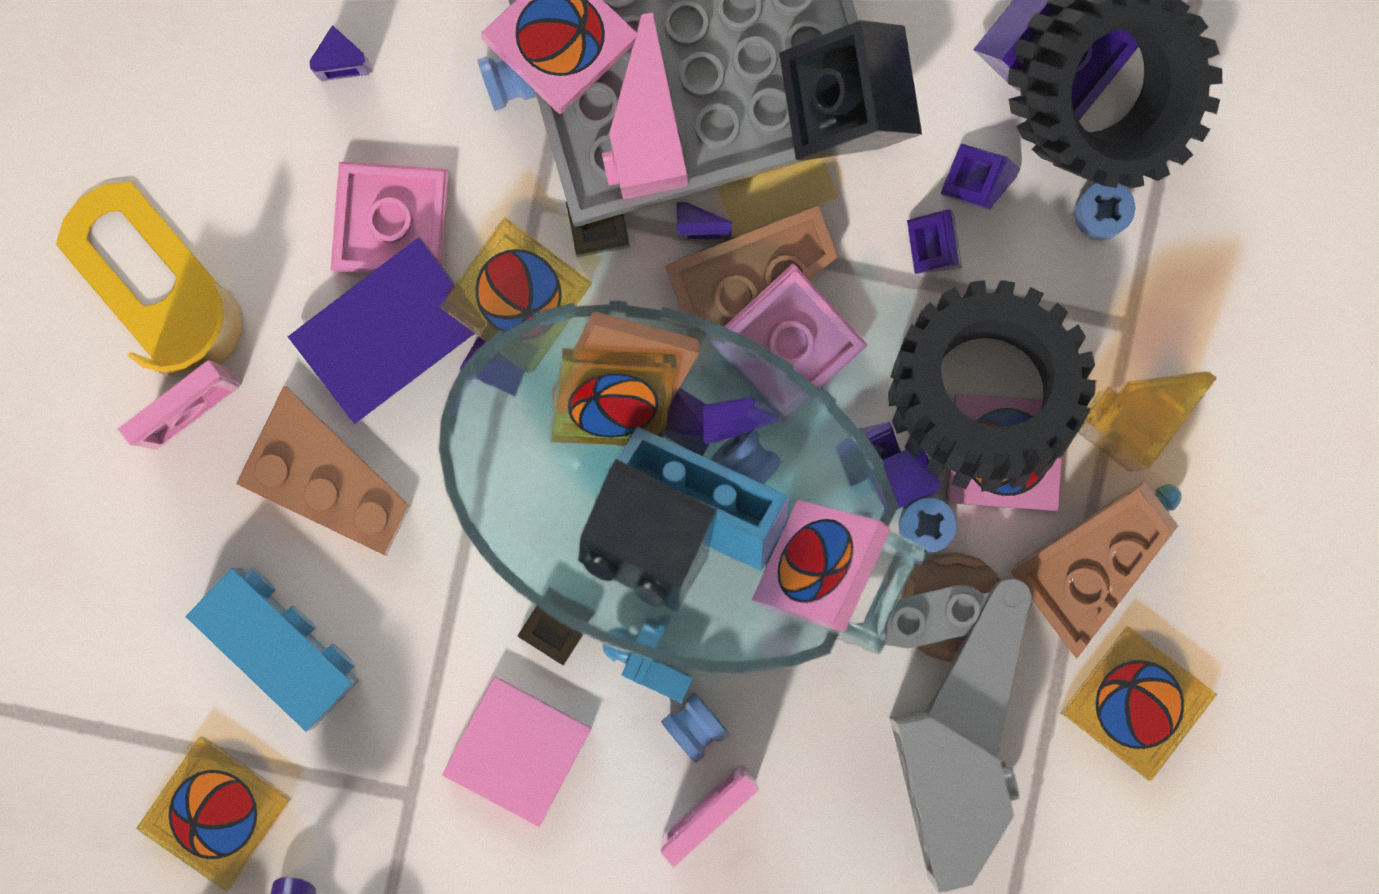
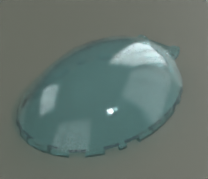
(532, 497)

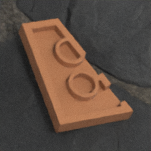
(732, 273)
(319, 477)
(1095, 564)

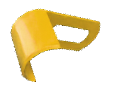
(185, 328)

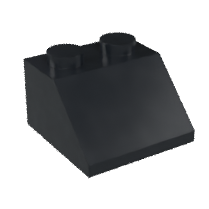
(850, 91)
(646, 536)

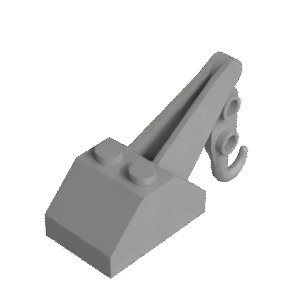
(951, 749)

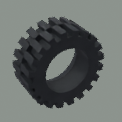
(1166, 110)
(963, 443)

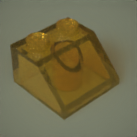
(1142, 416)

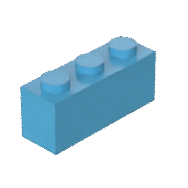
(748, 512)
(274, 646)

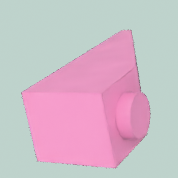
(644, 127)

